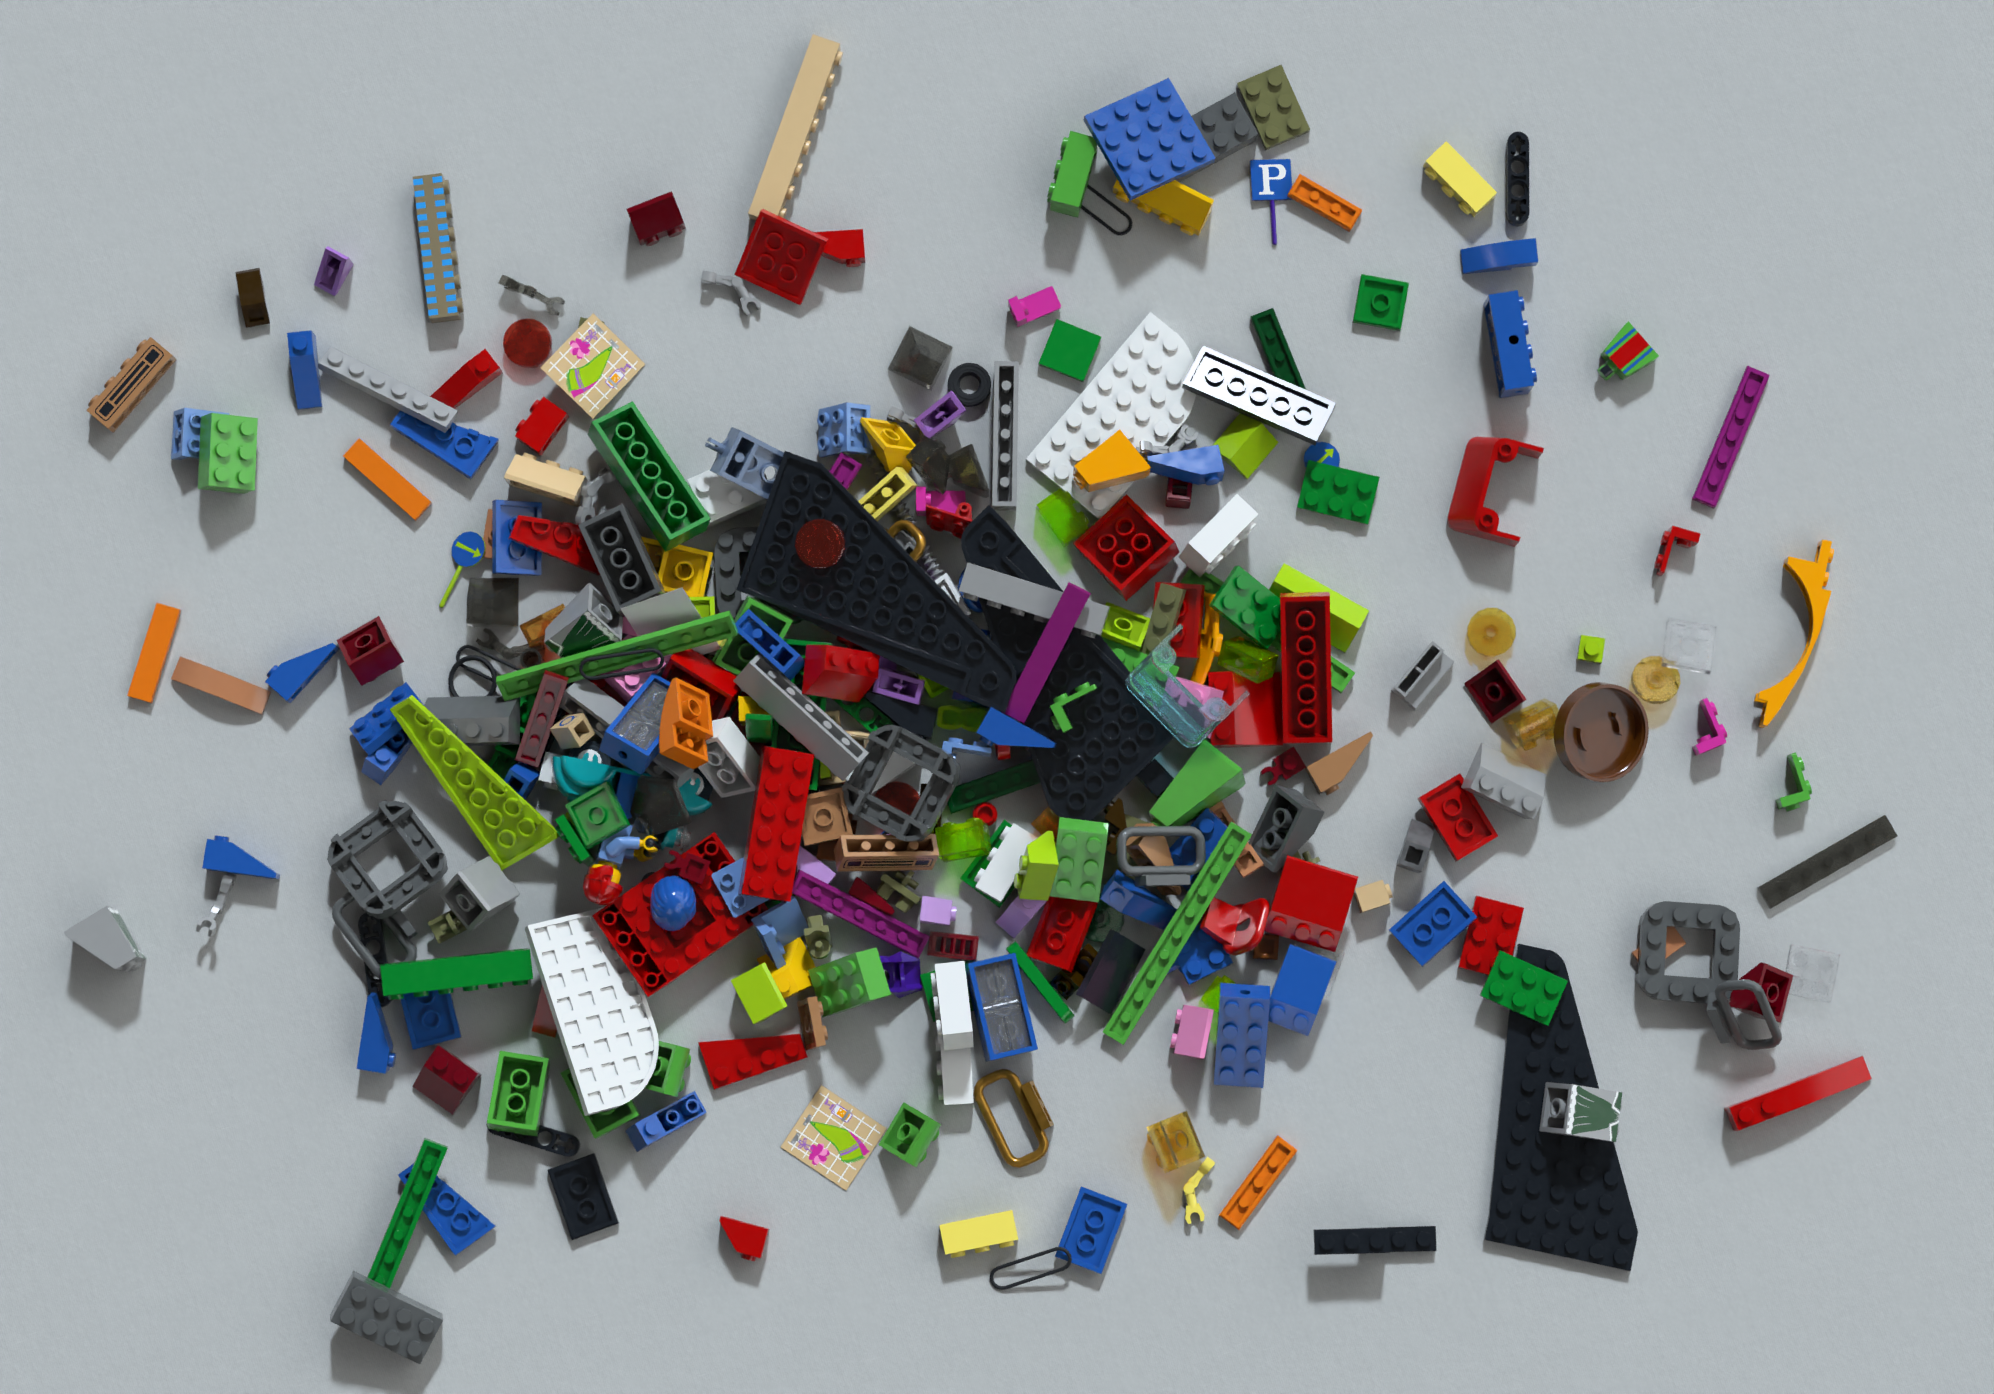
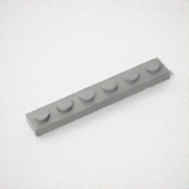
(387, 389)

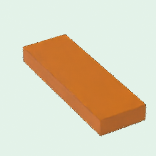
(1324, 202)

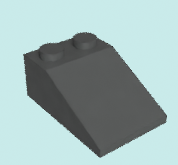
(1284, 826)

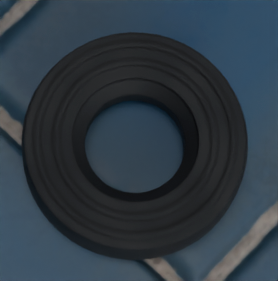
(980, 374)

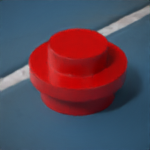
(986, 812)

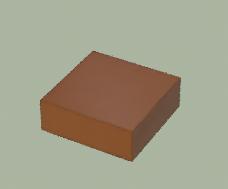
(1267, 948)

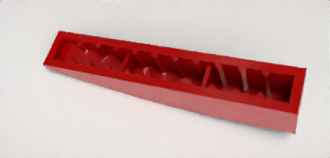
(1797, 1094)

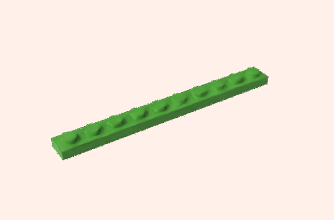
(666, 641)
(1177, 933)

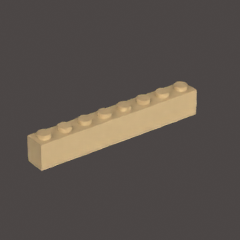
(796, 126)

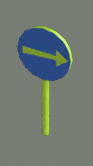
(1322, 453)
(467, 552)

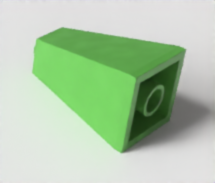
(1199, 785)

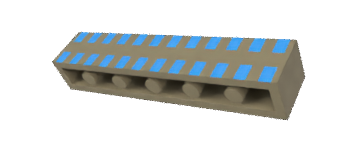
(437, 249)

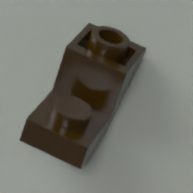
(252, 297)
(1116, 817)
(1068, 982)

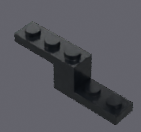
(1374, 1240)

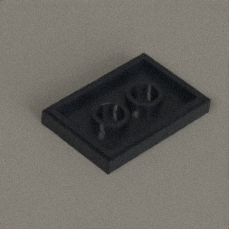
(1110, 971)
(583, 1196)

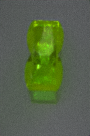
(955, 717)

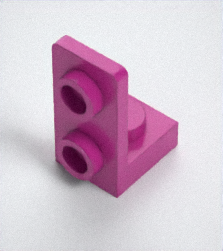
(1033, 306)
(948, 501)
(1706, 742)

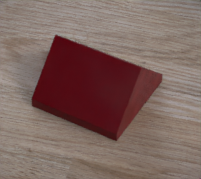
(1495, 691)

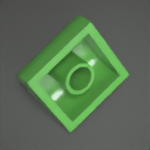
(669, 1069)
(910, 1135)

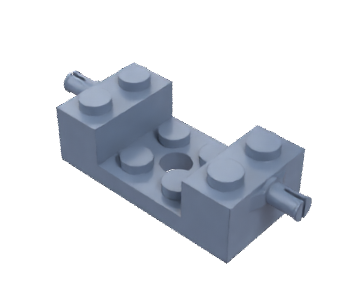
(744, 460)

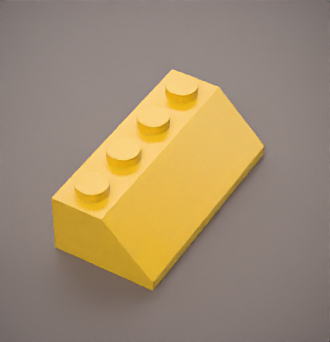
(1173, 204)

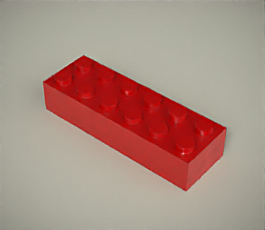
(1306, 667)
(776, 824)

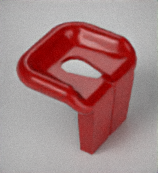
(1222, 920)

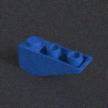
(387, 757)
(665, 1121)

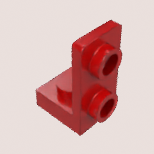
(1684, 538)

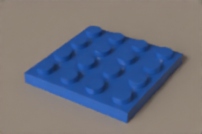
(1149, 139)

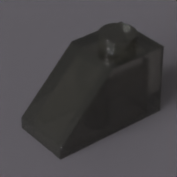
(931, 463)

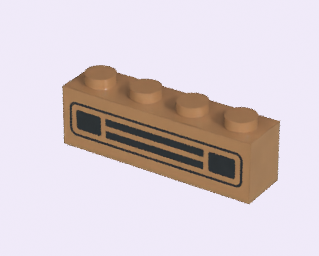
(131, 384)
(884, 853)

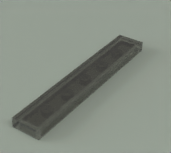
(1827, 861)

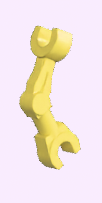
(1189, 1190)

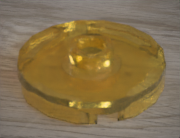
(1498, 621)
(1667, 679)

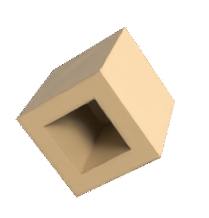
(572, 731)
(1372, 896)

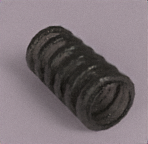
(528, 653)

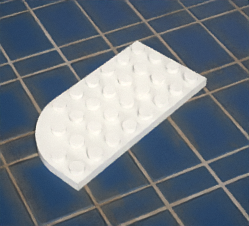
(1133, 394)
(595, 1010)

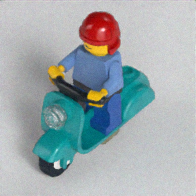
(589, 768)

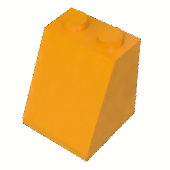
(1110, 465)

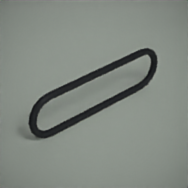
(1115, 207)
(486, 654)
(618, 655)
(1028, 1258)

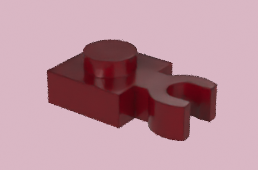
(1286, 764)
(691, 868)

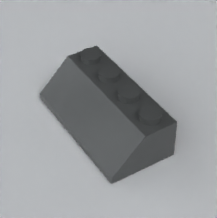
(479, 718)

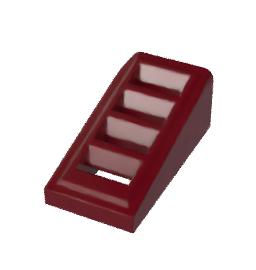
(1176, 496)
(864, 893)
(973, 946)

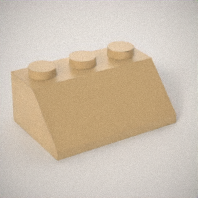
(546, 479)

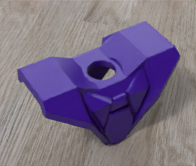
(903, 973)

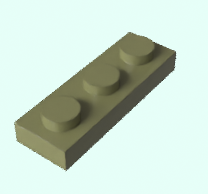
(1163, 616)

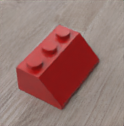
(839, 672)
(707, 676)

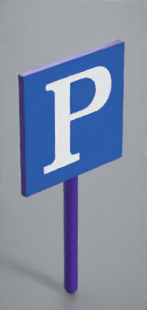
(1271, 182)

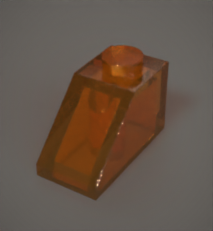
(535, 628)
(1047, 822)

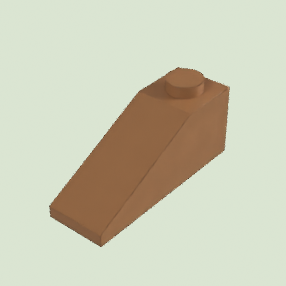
(1334, 767)
(1152, 852)

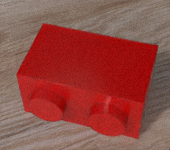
(541, 425)

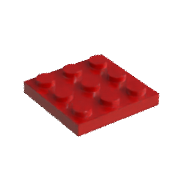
(781, 256)

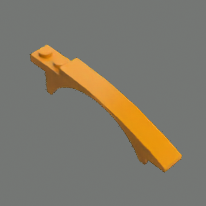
(1810, 579)

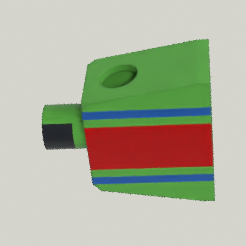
(1626, 354)

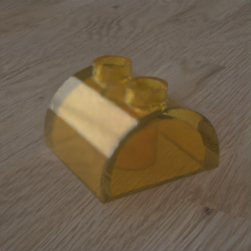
(1531, 724)
(1175, 1142)

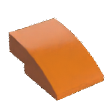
(685, 724)

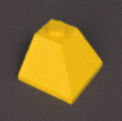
(889, 443)
(794, 975)

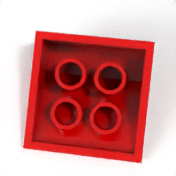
(1126, 547)
(1256, 719)
(1311, 903)

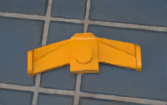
(1210, 642)

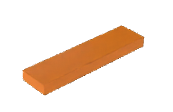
(387, 479)
(154, 652)
(1258, 1182)

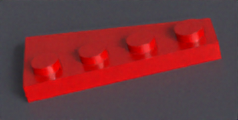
(554, 539)
(743, 1058)

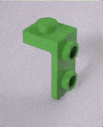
(1060, 718)
(1804, 789)

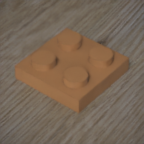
(825, 817)
(810, 1017)

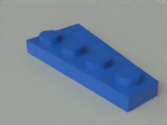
(458, 447)
(452, 1215)

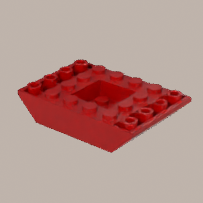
(660, 955)

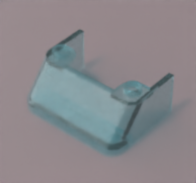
(1171, 701)

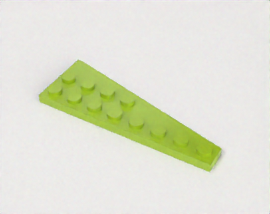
(491, 807)

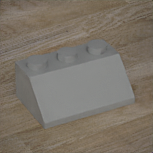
(1505, 782)

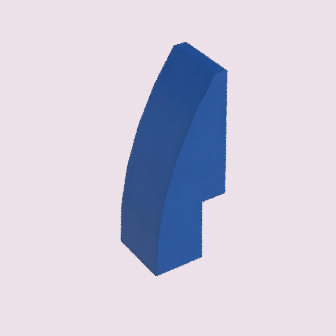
(1499, 256)

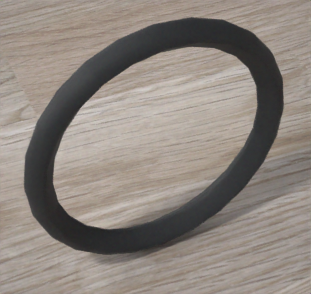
(468, 658)

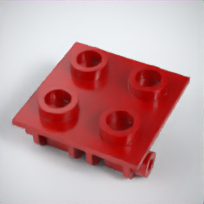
(947, 521)

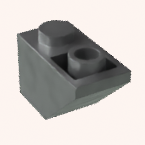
(1415, 846)

